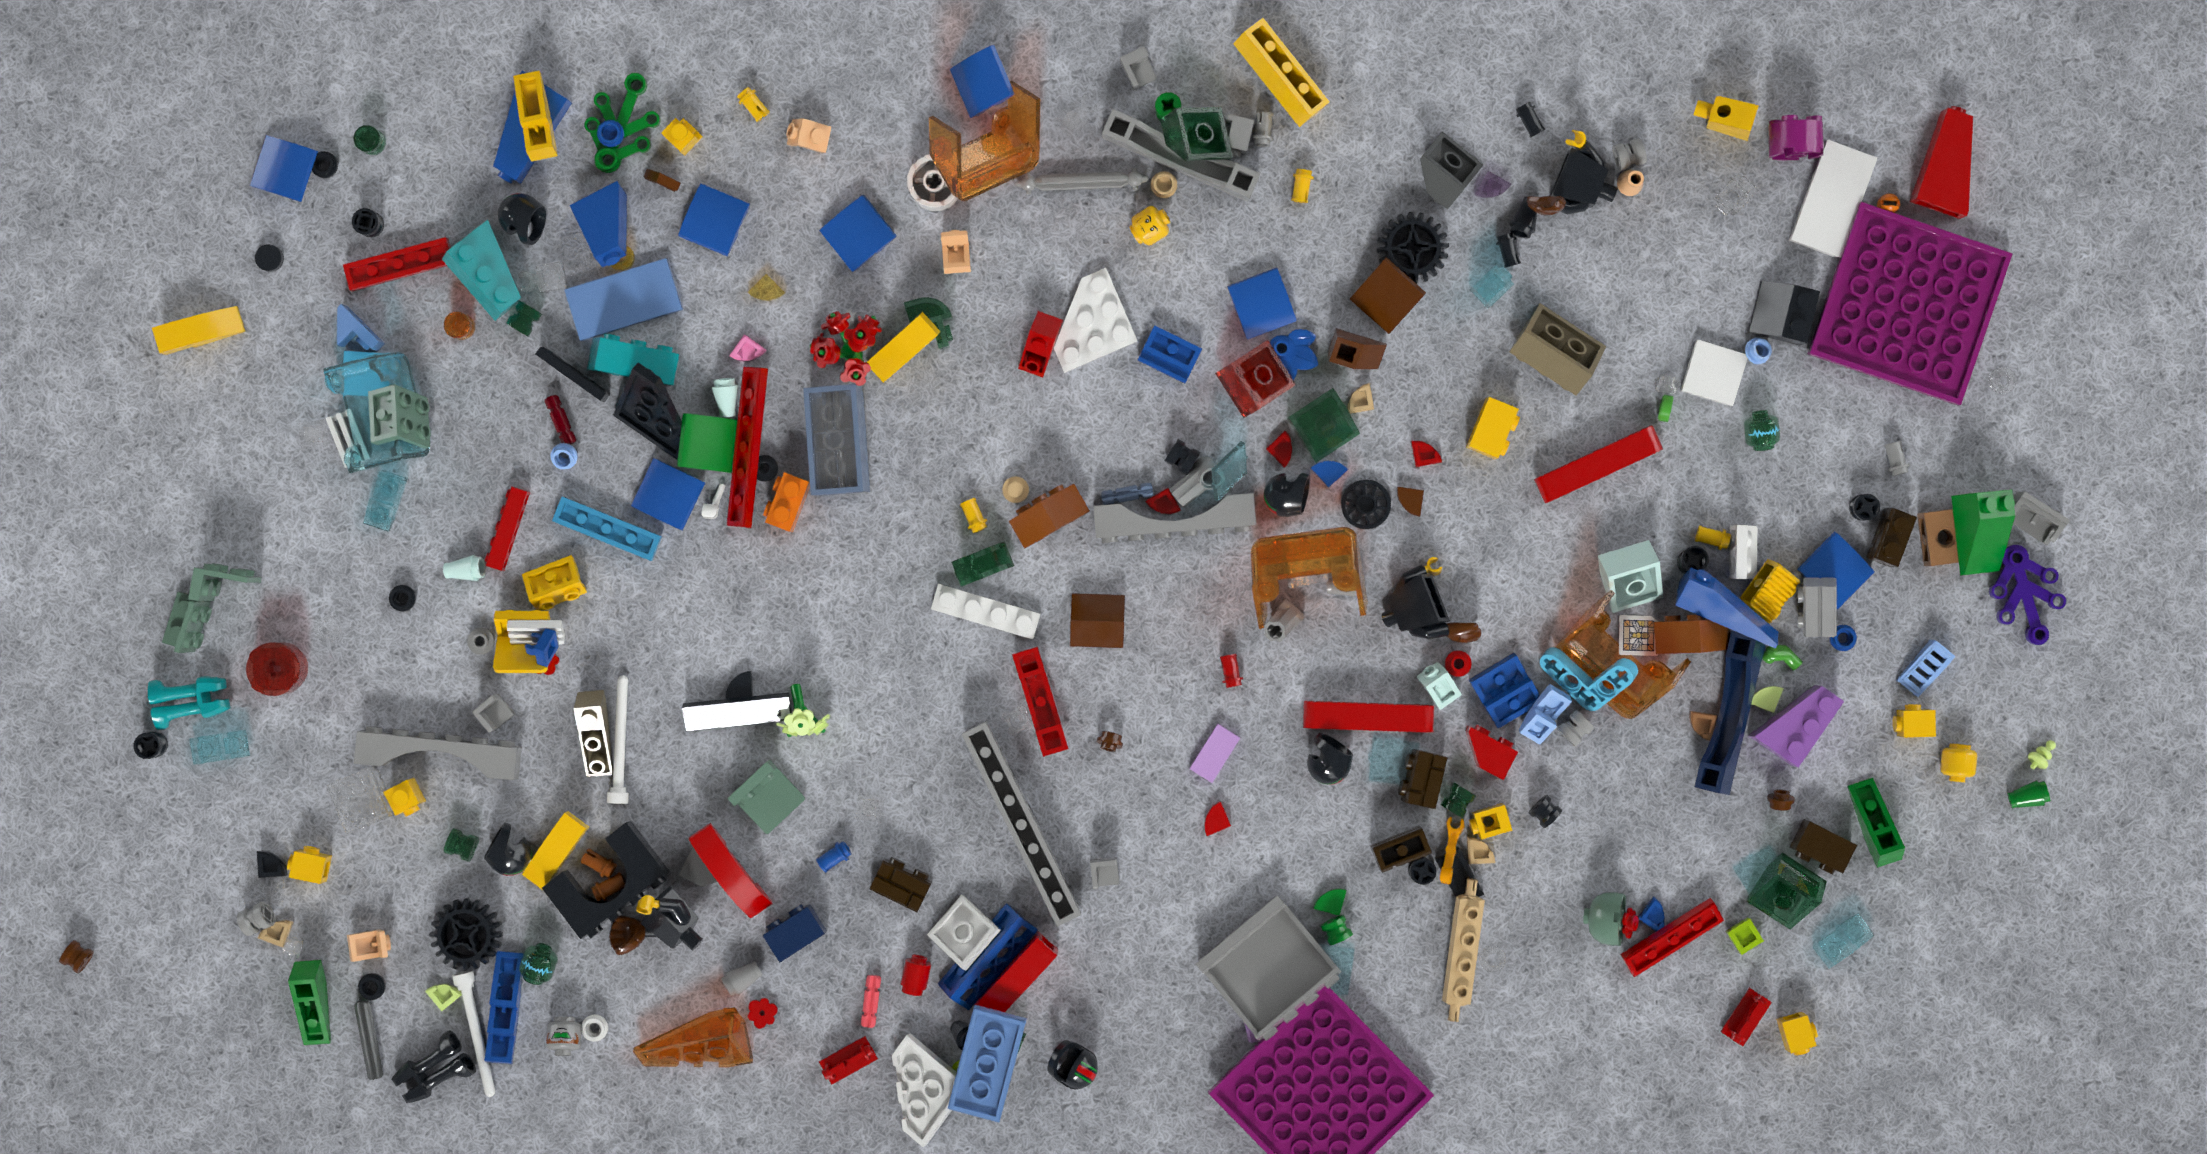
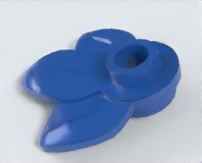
(1298, 352)

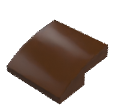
(1387, 295)

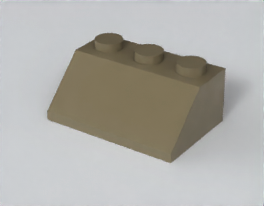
(1558, 349)

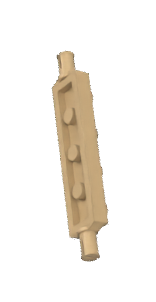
(1463, 950)

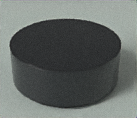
(269, 258)

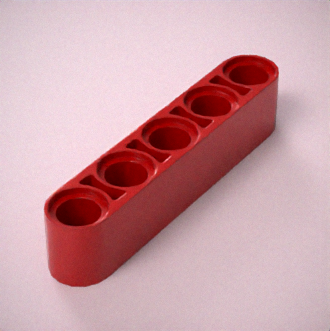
(1598, 464)
(1368, 716)

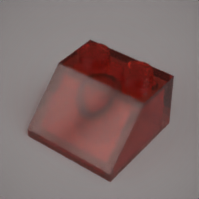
(1255, 379)

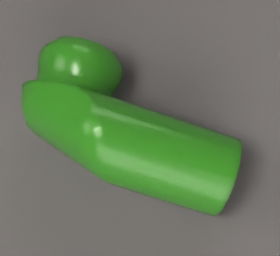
(1782, 653)

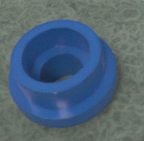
(1850, 641)

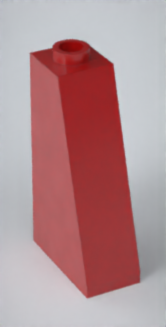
(1946, 169)
(1019, 974)

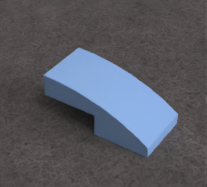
(1542, 715)

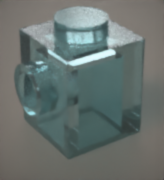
(1492, 286)

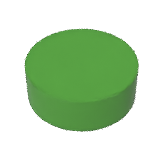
(1665, 408)

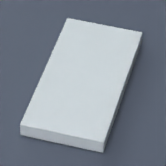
(1833, 199)

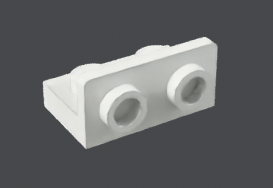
(1743, 552)

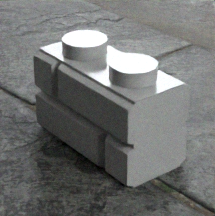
(1819, 607)

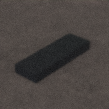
(572, 373)

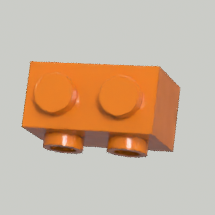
(787, 503)

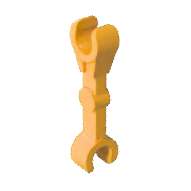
(1453, 836)

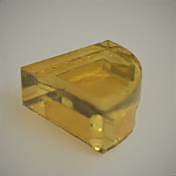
(766, 289)

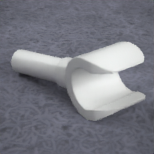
(710, 511)

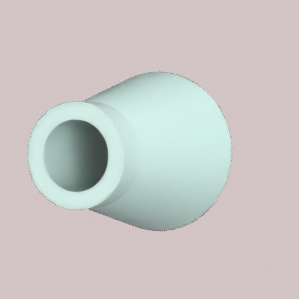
(725, 395)
(466, 568)

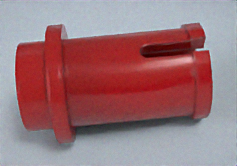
(1231, 671)

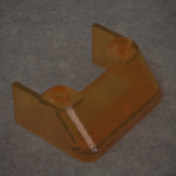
(994, 157)
(1306, 555)
(1596, 651)

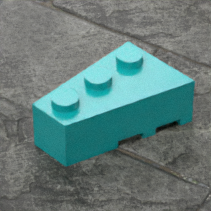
(484, 271)
(619, 357)

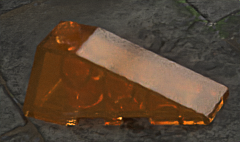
(711, 1038)

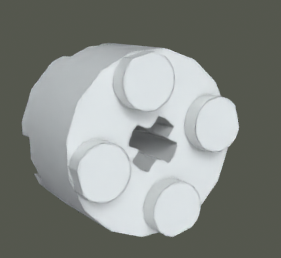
(922, 193)

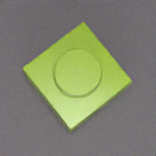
(1744, 936)

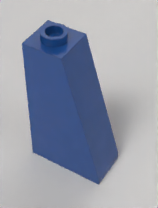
(511, 154)

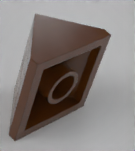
(1097, 620)

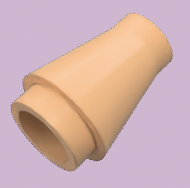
(1626, 186)

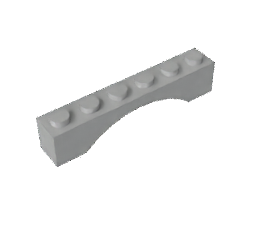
(1150, 143)
(1231, 511)
(493, 760)

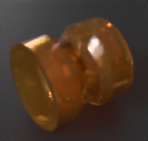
(462, 329)

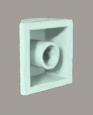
(1632, 575)

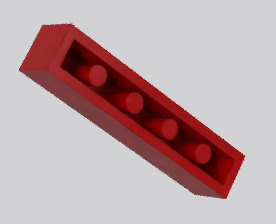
(507, 528)

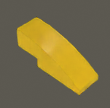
(535, 116)
(198, 330)
(903, 347)
(555, 849)

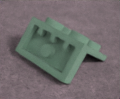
(398, 415)
(205, 580)
(186, 623)
(767, 797)

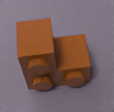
(1048, 514)
(1689, 635)

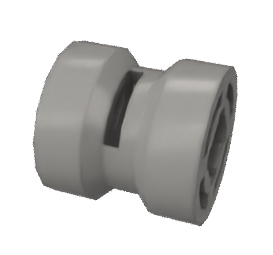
(1629, 154)
(1575, 728)
(253, 920)

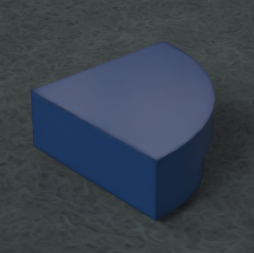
(1329, 471)
(1653, 915)

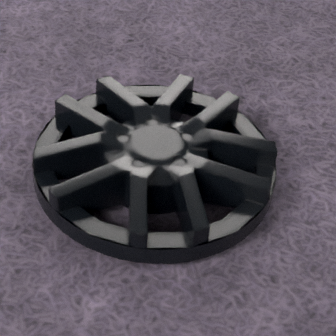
(1366, 504)

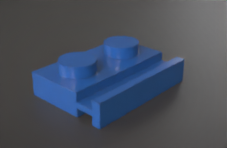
(1169, 354)

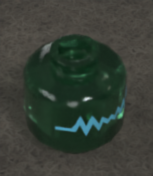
(1762, 431)
(538, 964)

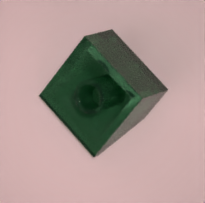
(1197, 133)
(1324, 425)
(1787, 891)

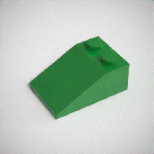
(1982, 529)

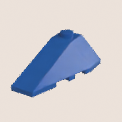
(1712, 600)

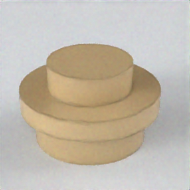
(1164, 184)
(1015, 489)

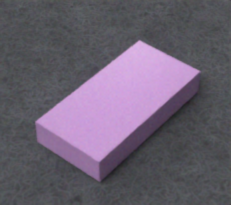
(1214, 753)

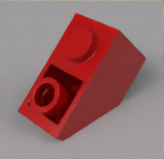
(1040, 344)
(1489, 753)

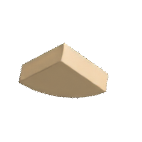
(1361, 400)
(1478, 852)
(277, 933)

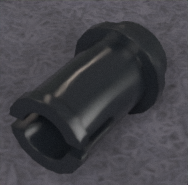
(1530, 119)
(1508, 249)

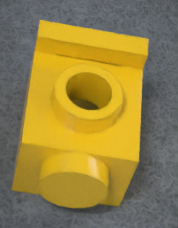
(681, 135)
(1500, 823)

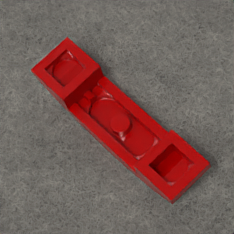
(1040, 701)
(729, 872)

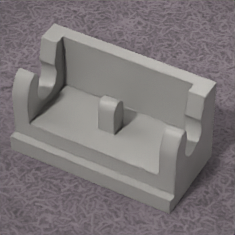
(2038, 518)

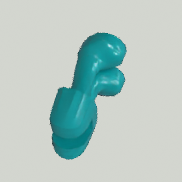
(201, 689)

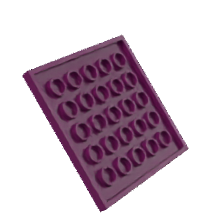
(1910, 304)
(1321, 1085)

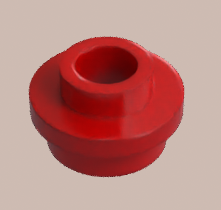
(1449, 663)

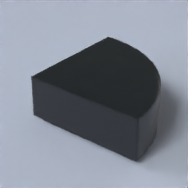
(740, 686)
(270, 865)

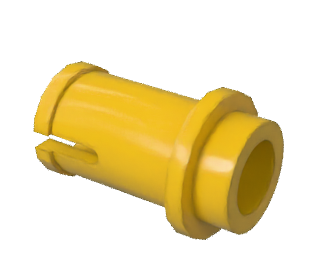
(753, 104)
(1301, 185)
(973, 515)
(1713, 537)

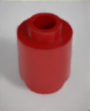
(915, 975)

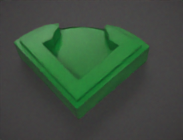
(1331, 901)

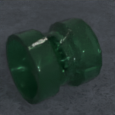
(365, 137)
(523, 319)
(1458, 800)
(461, 845)

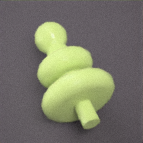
(2042, 754)

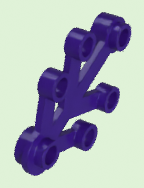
(2024, 591)

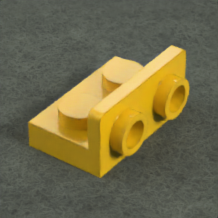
(553, 583)

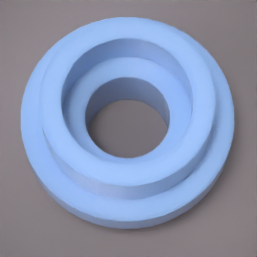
(1763, 347)
(559, 461)

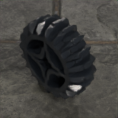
(1412, 235)
(485, 920)

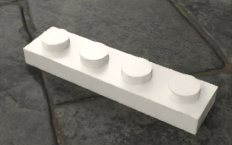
(985, 611)

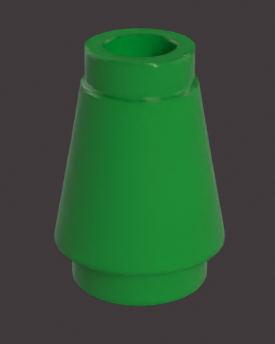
(2030, 795)

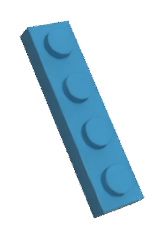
(607, 528)

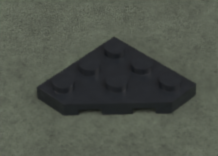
(649, 410)

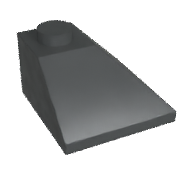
(1447, 170)

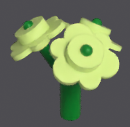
(802, 720)

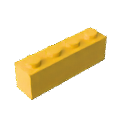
(1281, 72)

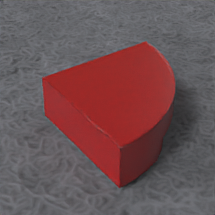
(1281, 449)
(1424, 454)
(1164, 503)
(1216, 819)

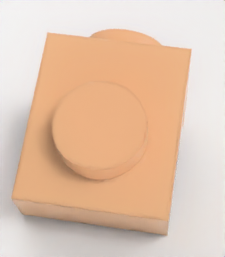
(808, 135)
(955, 252)
(368, 945)

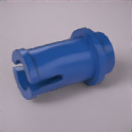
(834, 856)

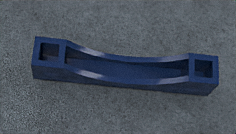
(1741, 675)

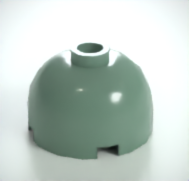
(1606, 917)

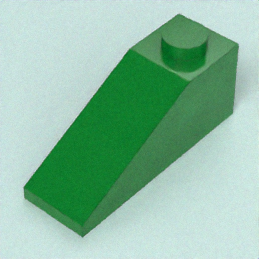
(1876, 823)
(310, 1001)

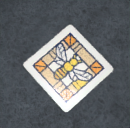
(1637, 635)

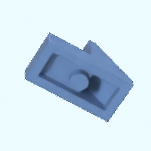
(351, 325)

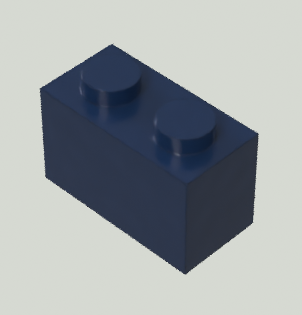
(794, 932)

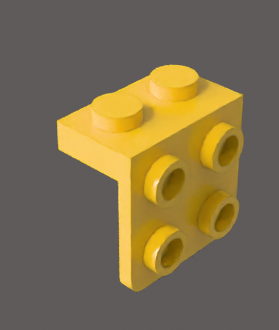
(513, 657)

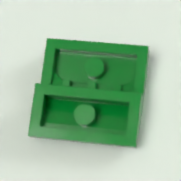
(707, 443)

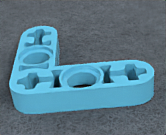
(1591, 687)

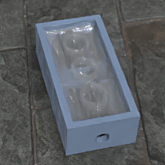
(836, 440)

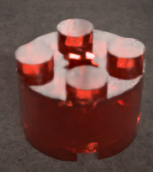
(261, 668)

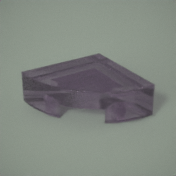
(1492, 186)

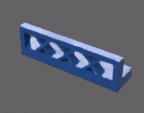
(957, 980)

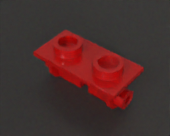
(1746, 1017)
(848, 1060)

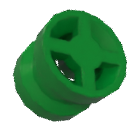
(1165, 99)
(1336, 930)

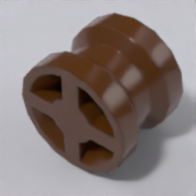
(76, 956)

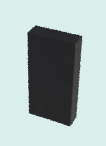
(1461, 873)

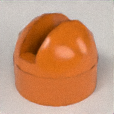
(1889, 197)

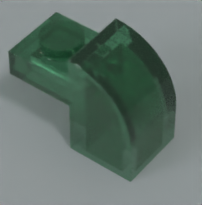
(936, 312)
(982, 564)

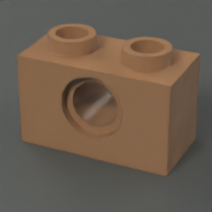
(1929, 526)

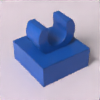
(545, 647)

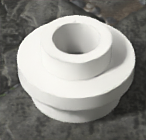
(588, 1033)

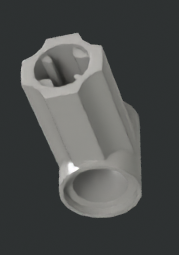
(1194, 482)
(1282, 621)

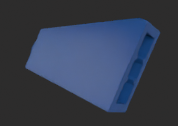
(604, 223)

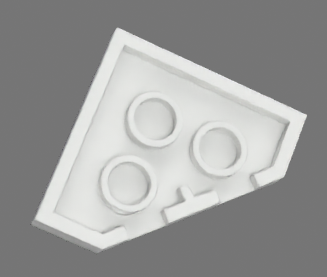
(1093, 323)
(922, 1088)

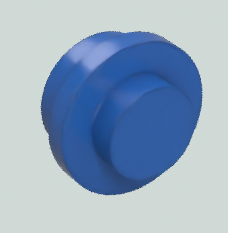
(610, 133)

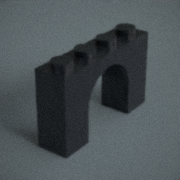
(643, 871)

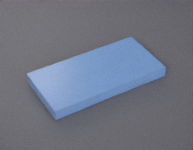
(623, 299)
(987, 1063)

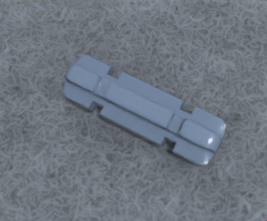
(1127, 493)

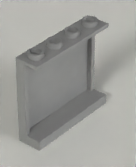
(1269, 969)

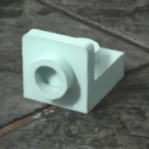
(1439, 685)

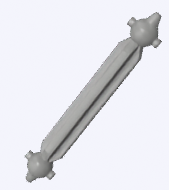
(1081, 181)

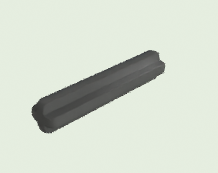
(368, 1040)

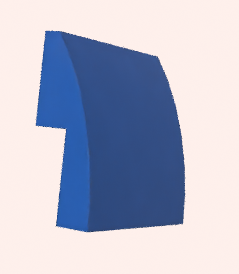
(982, 81)
(283, 168)
(713, 219)
(858, 233)
(1261, 303)
(668, 494)
(1839, 561)
(1505, 690)

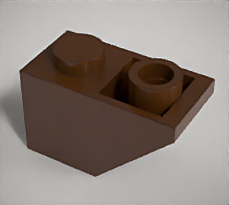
(1355, 350)

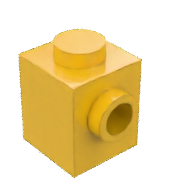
(1915, 722)
(405, 797)
(309, 865)
(1797, 1033)

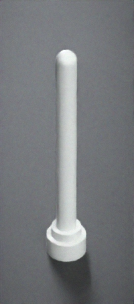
(618, 792)
(464, 982)

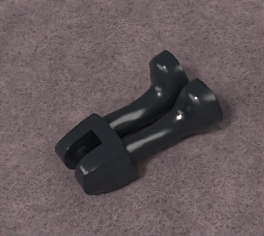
(460, 1066)

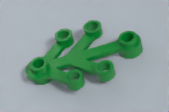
(623, 119)

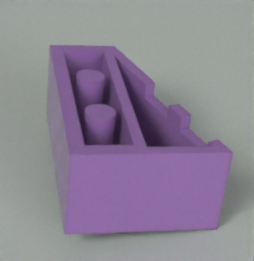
(1798, 725)

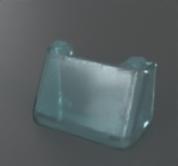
(354, 381)

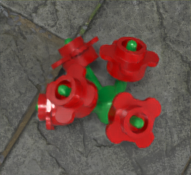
(854, 340)

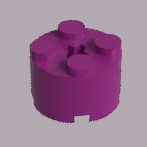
(1795, 138)

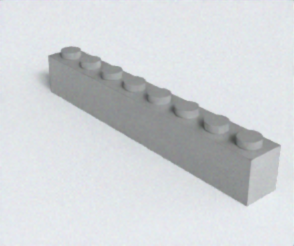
(1021, 823)

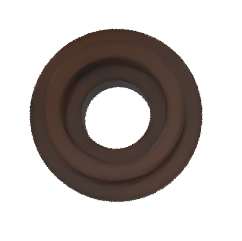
(1110, 741)
(1780, 800)

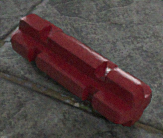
(560, 419)

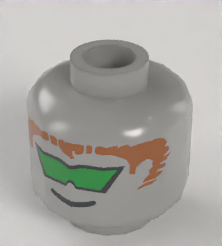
(563, 1035)

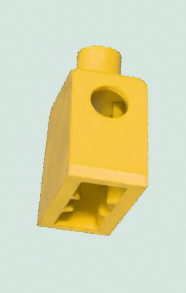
(1739, 118)

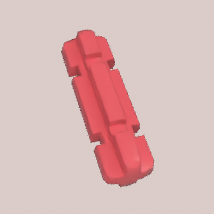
(870, 1001)

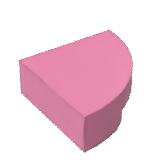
(747, 350)

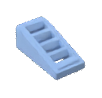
(1924, 654)

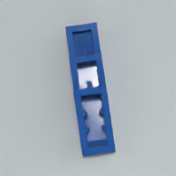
(504, 1008)

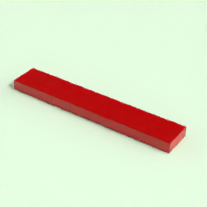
(747, 447)

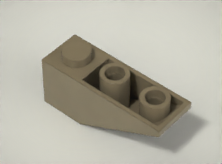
(594, 732)

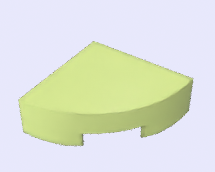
(1767, 698)
(443, 995)

